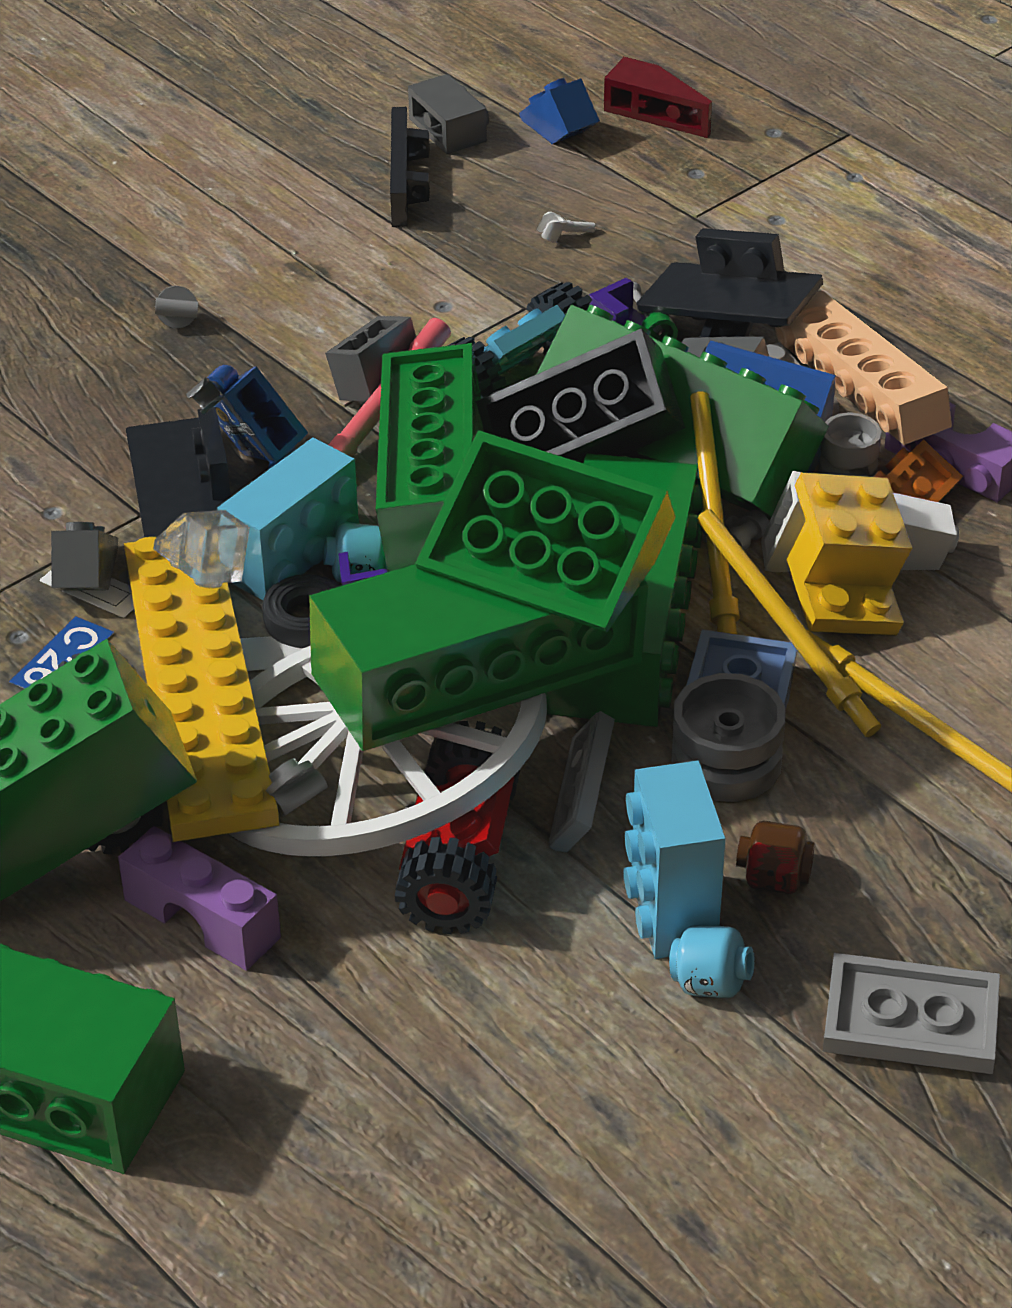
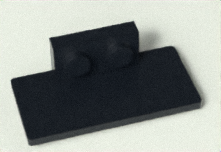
(736, 281)
(178, 469)

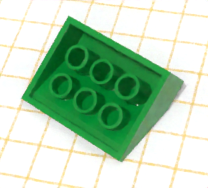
(547, 531)

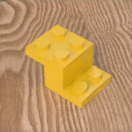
(848, 554)

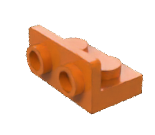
(921, 473)

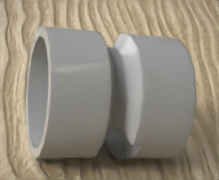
(850, 446)

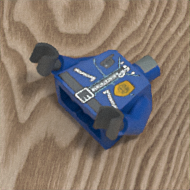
(250, 413)

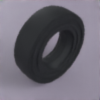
(284, 596)

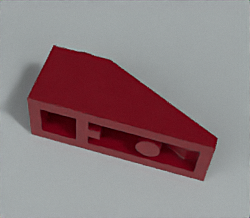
(656, 97)

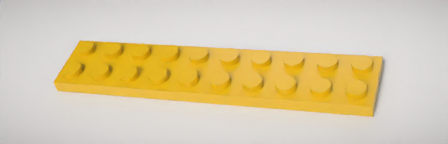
(202, 677)

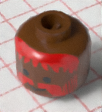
(776, 857)

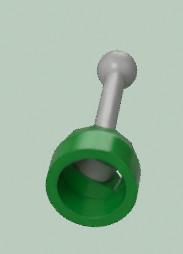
(656, 321)

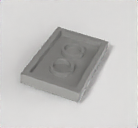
(912, 1013)

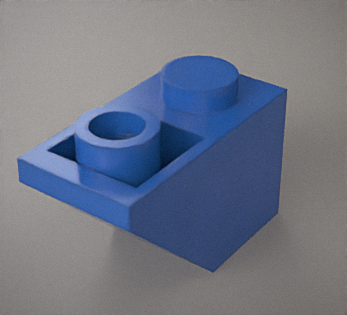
(560, 111)

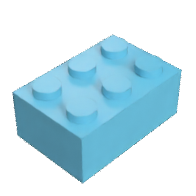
(293, 513)
(673, 853)

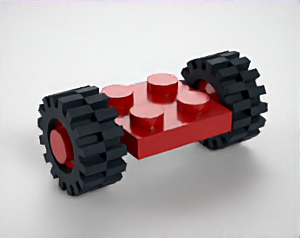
(447, 870)

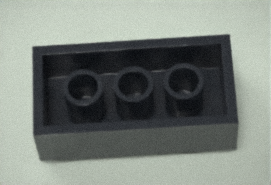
(590, 404)

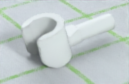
(554, 224)

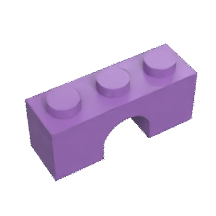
(979, 457)
(233, 911)

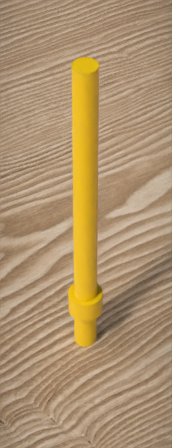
(723, 606)
(841, 690)
(916, 715)

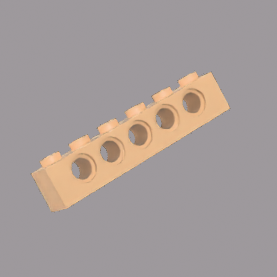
(868, 370)

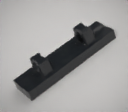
(405, 185)

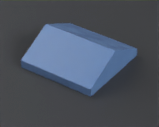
(746, 655)

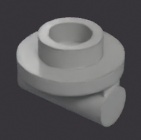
(176, 306)
(295, 785)

